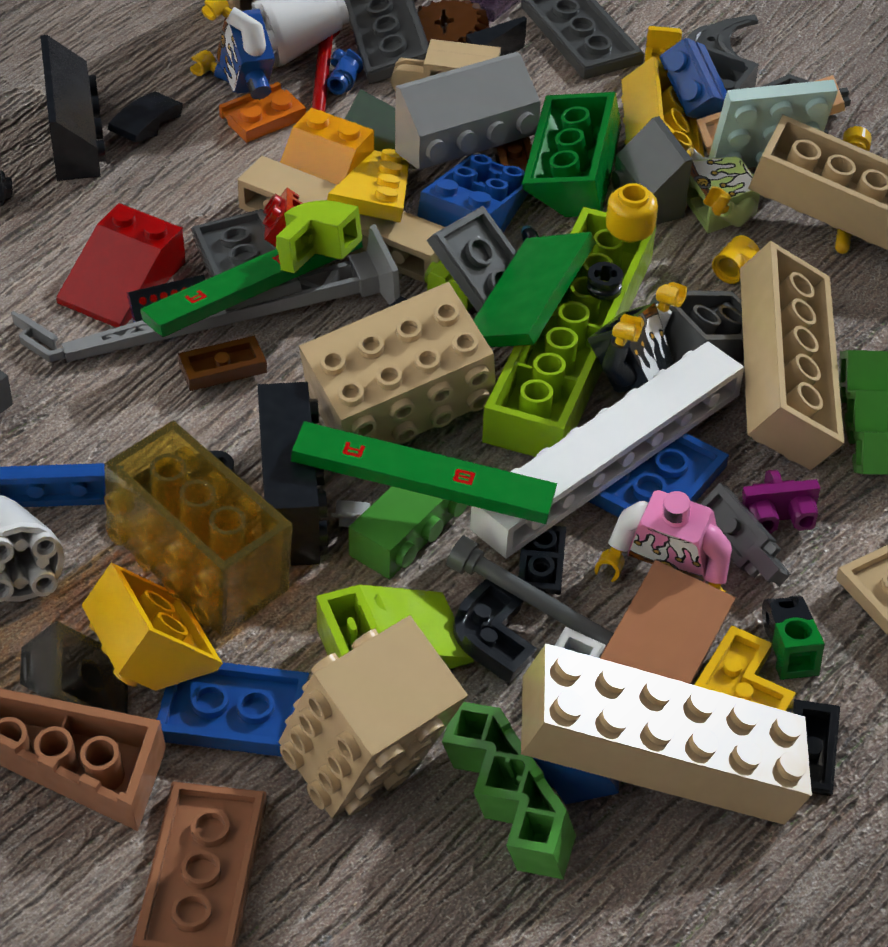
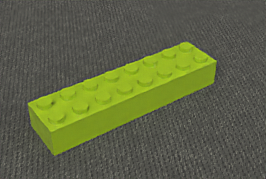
(551, 382)

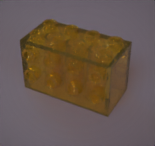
(197, 527)

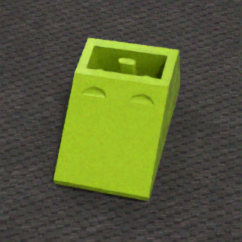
(360, 608)

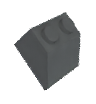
(660, 165)

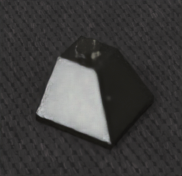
(71, 669)

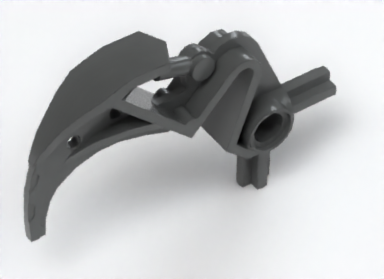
(732, 69)

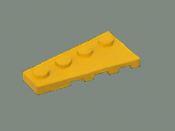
(375, 186)

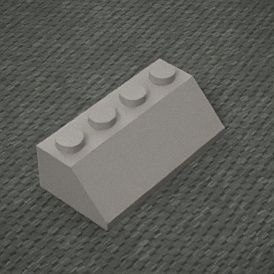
(465, 111)

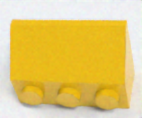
(649, 95)
(147, 631)

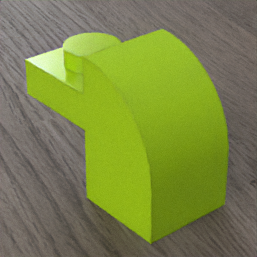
(318, 228)

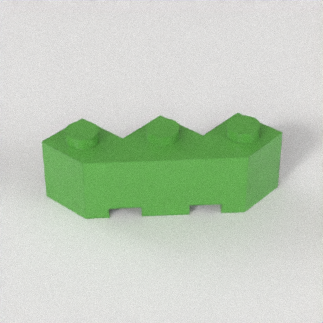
(865, 390)
(511, 789)

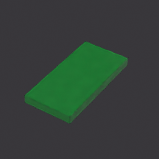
(532, 288)

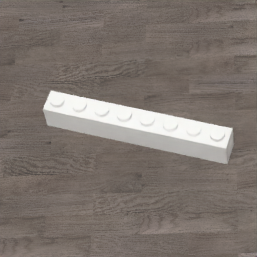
(618, 441)

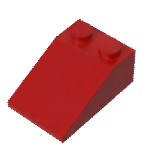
(122, 256)

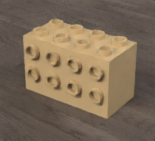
(401, 368)
(369, 717)

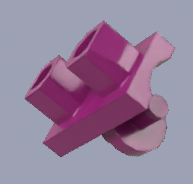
(783, 501)

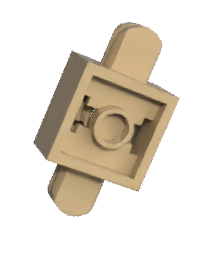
(440, 58)

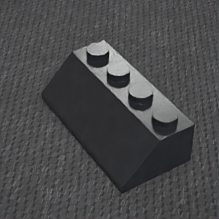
(72, 112)

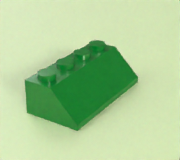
(574, 151)

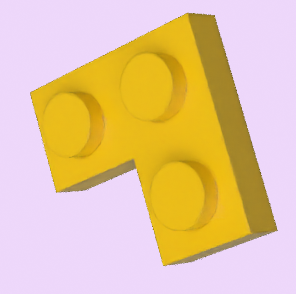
(735, 671)

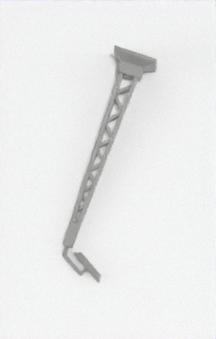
(370, 273)

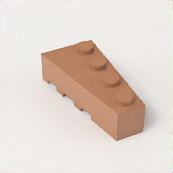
(82, 752)

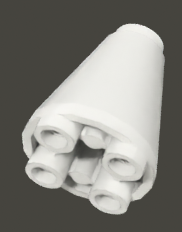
(300, 24)
(28, 554)

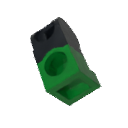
(793, 637)

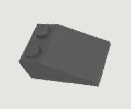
(704, 318)

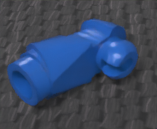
(344, 74)

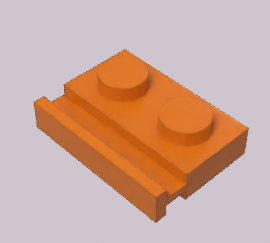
(261, 117)

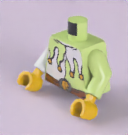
(719, 189)

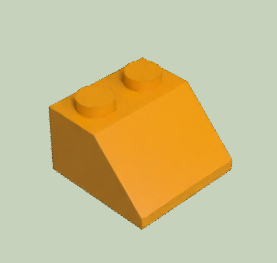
(327, 145)

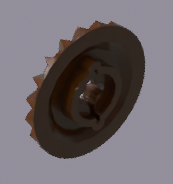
(460, 17)

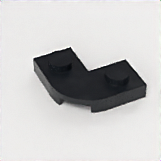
(483, 634)

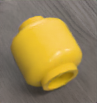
(631, 213)

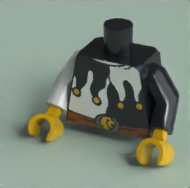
(635, 343)

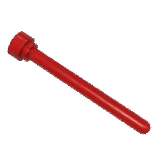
(322, 73)

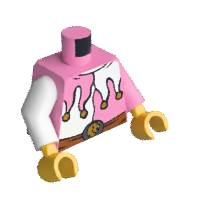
(673, 533)

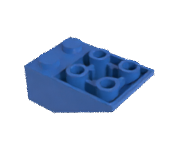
(469, 186)

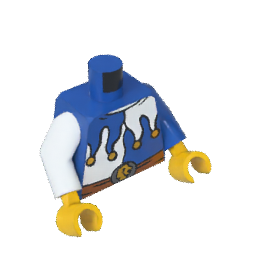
(242, 53)

